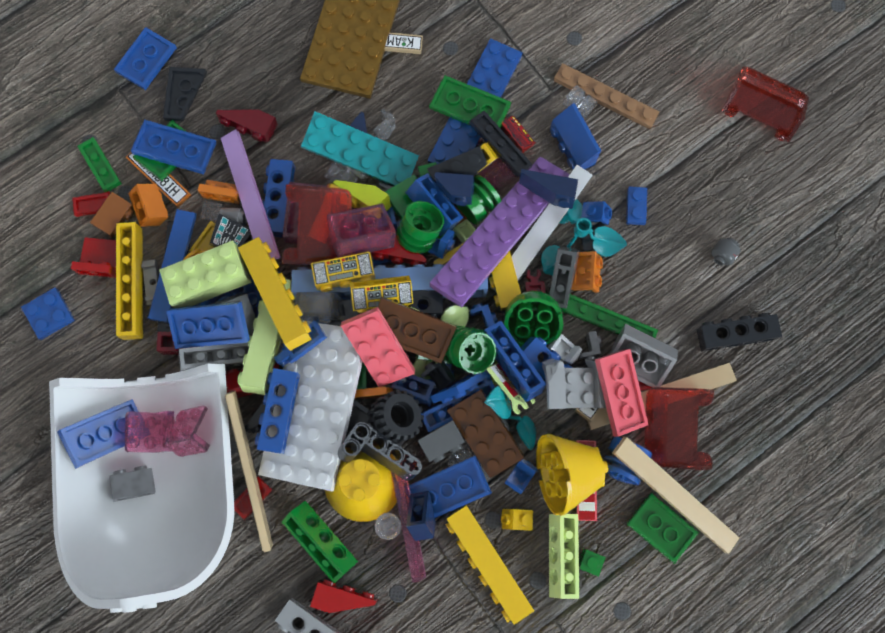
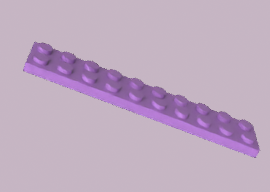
(492, 240)

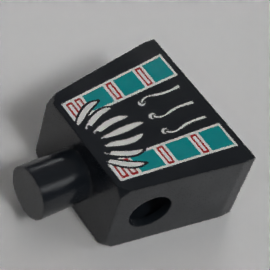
(228, 230)

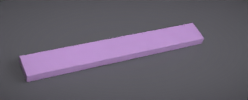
(248, 190)

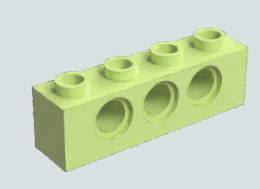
(563, 556)

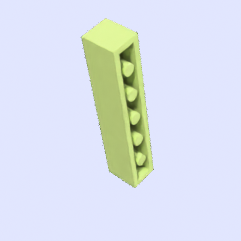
(261, 353)

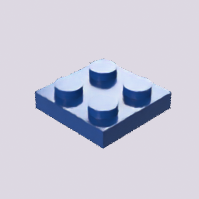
(48, 313)

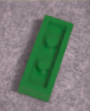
(99, 164)

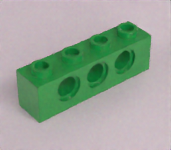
(319, 541)

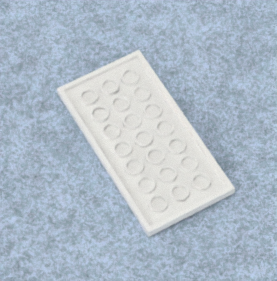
(319, 414)

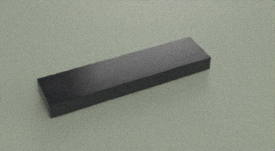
(500, 143)

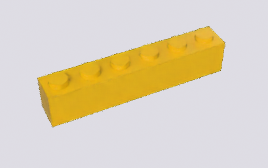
(129, 281)
(274, 293)
(490, 565)

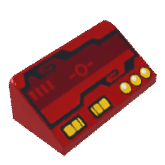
(517, 134)

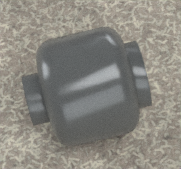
(725, 251)

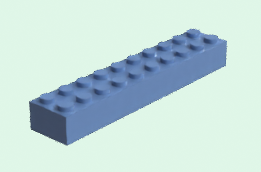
(419, 274)

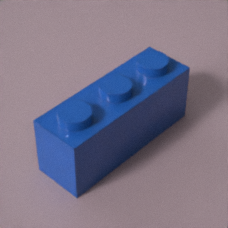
(426, 190)

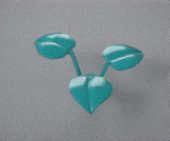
(605, 243)
(501, 405)

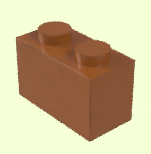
(111, 212)

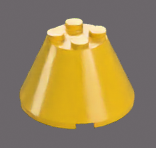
(568, 472)
(362, 488)

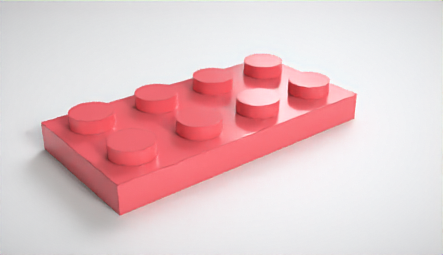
(378, 347)
(621, 392)

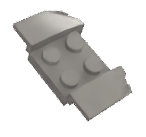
(572, 386)

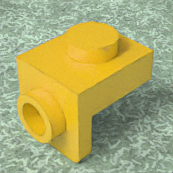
(517, 519)

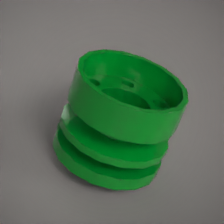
(484, 198)
(420, 227)
(471, 350)

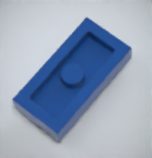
(636, 205)

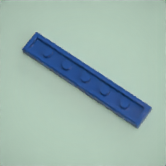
(175, 252)

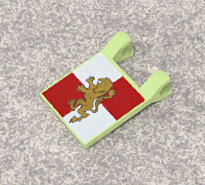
(507, 386)

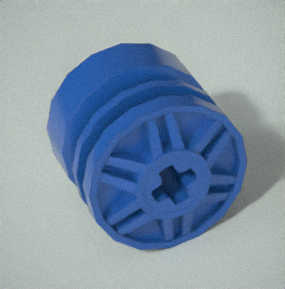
(618, 469)

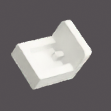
(567, 350)

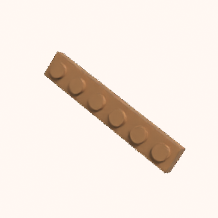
(607, 96)

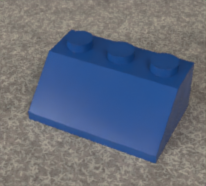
(575, 138)

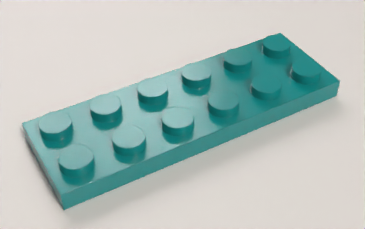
(358, 150)

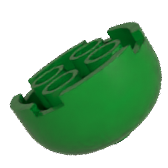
(534, 316)

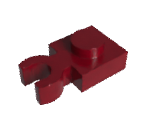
(534, 283)

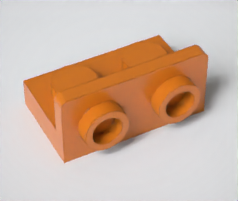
(219, 191)
(588, 272)

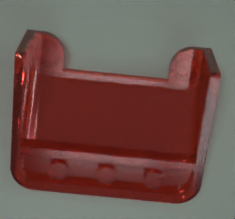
(767, 102)
(314, 236)
(674, 427)

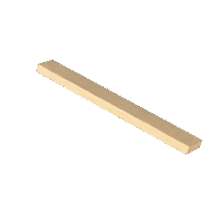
(707, 379)
(249, 471)
(675, 495)

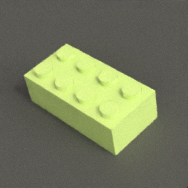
(205, 276)

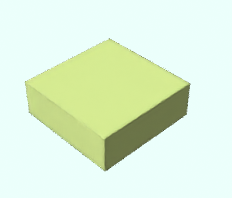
(464, 230)

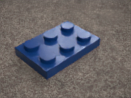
(145, 58)
(459, 388)

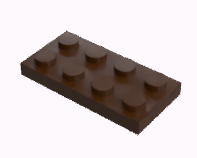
(417, 330)
(485, 434)

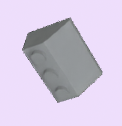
(650, 356)

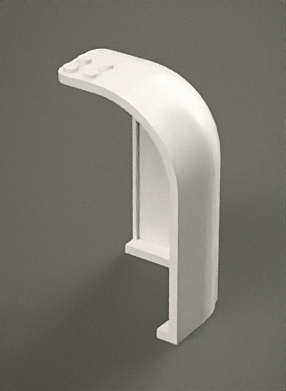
(152, 544)

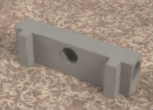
(150, 273)

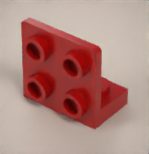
(97, 258)

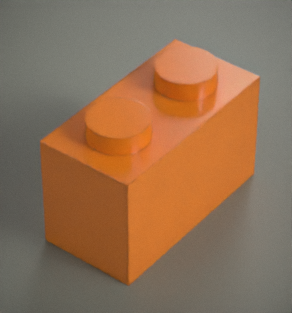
(148, 205)

